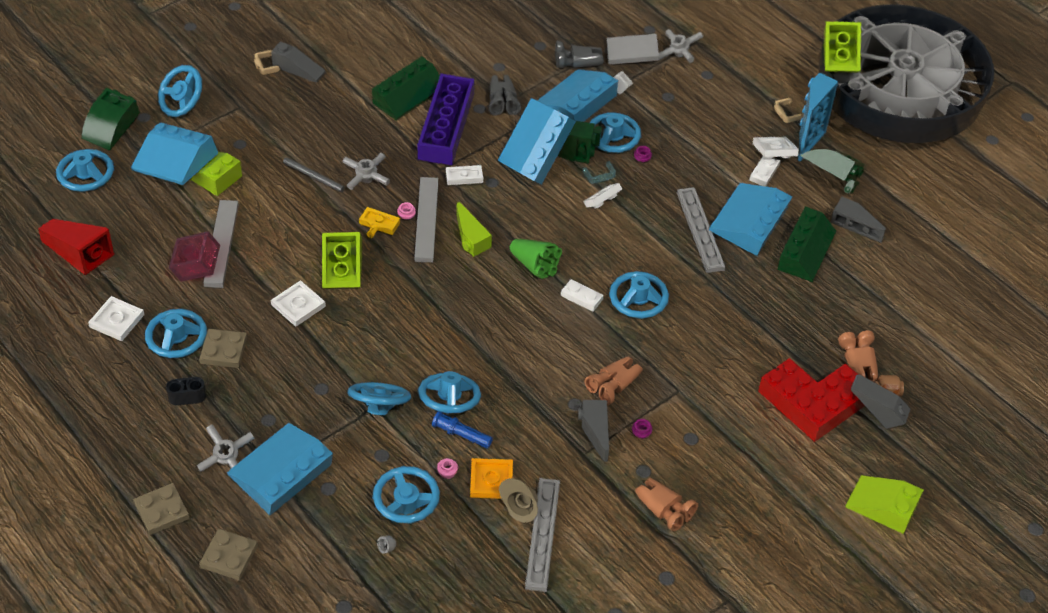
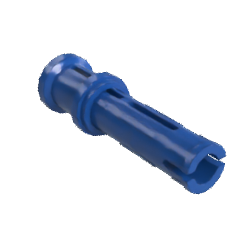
(453, 426)

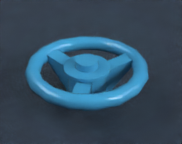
(185, 92)
(615, 130)
(84, 168)
(639, 293)
(176, 332)
(449, 389)
(379, 396)
(406, 495)

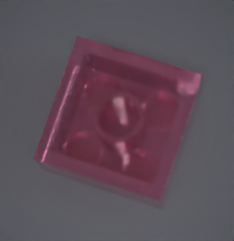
(194, 256)

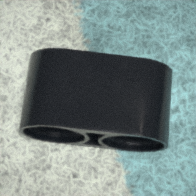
(186, 391)

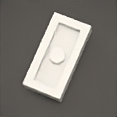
(764, 171)
(464, 175)
(606, 193)
(582, 295)

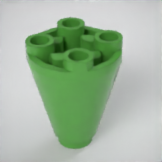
(537, 256)

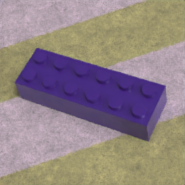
(446, 119)

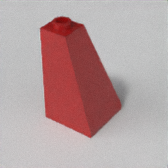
(78, 243)

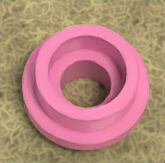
(406, 211)
(447, 472)

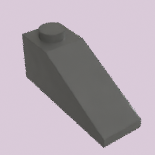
(296, 62)
(857, 219)
(882, 403)
(595, 425)

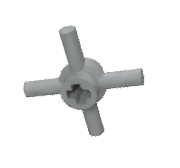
(680, 45)
(366, 171)
(218, 455)

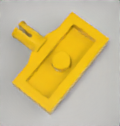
(378, 221)

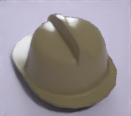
(519, 499)

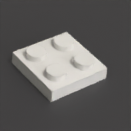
(775, 146)
(298, 303)
(116, 318)

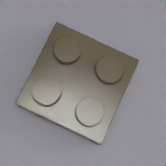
(223, 348)
(161, 509)
(228, 554)

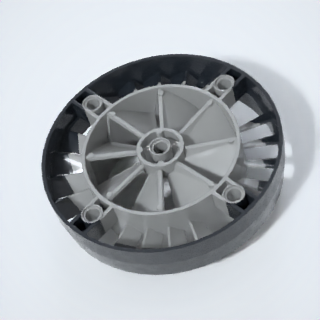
(927, 54)

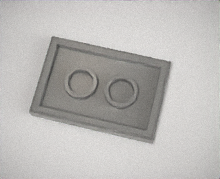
(632, 49)

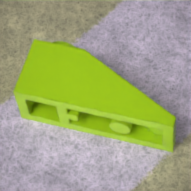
(473, 234)

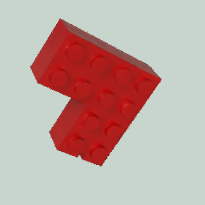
(808, 403)

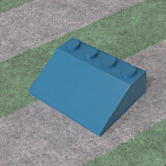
(581, 94)
(816, 112)
(536, 141)
(174, 153)
(751, 216)
(281, 467)

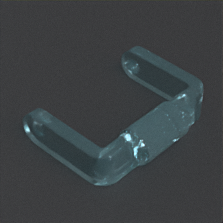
(603, 177)

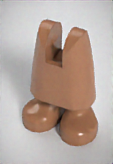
(863, 357)
(613, 378)
(663, 501)

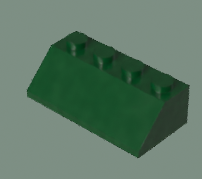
(406, 88)
(807, 245)

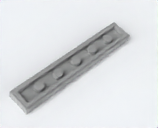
(426, 220)
(700, 231)
(223, 234)
(542, 535)

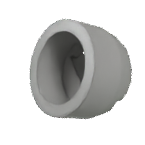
(386, 544)

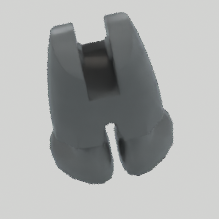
(577, 56)
(503, 93)

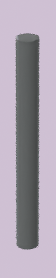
(313, 174)

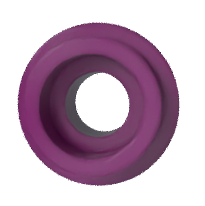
(642, 154)
(642, 424)

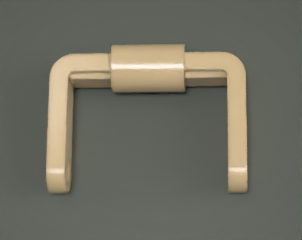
(259, 65)
(781, 112)

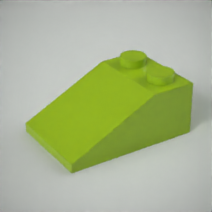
(842, 46)
(219, 173)
(341, 260)
(885, 501)

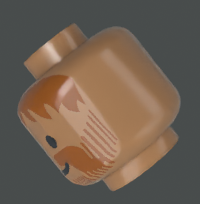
(891, 383)

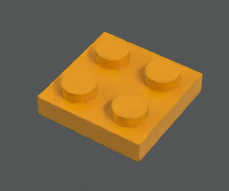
(488, 475)

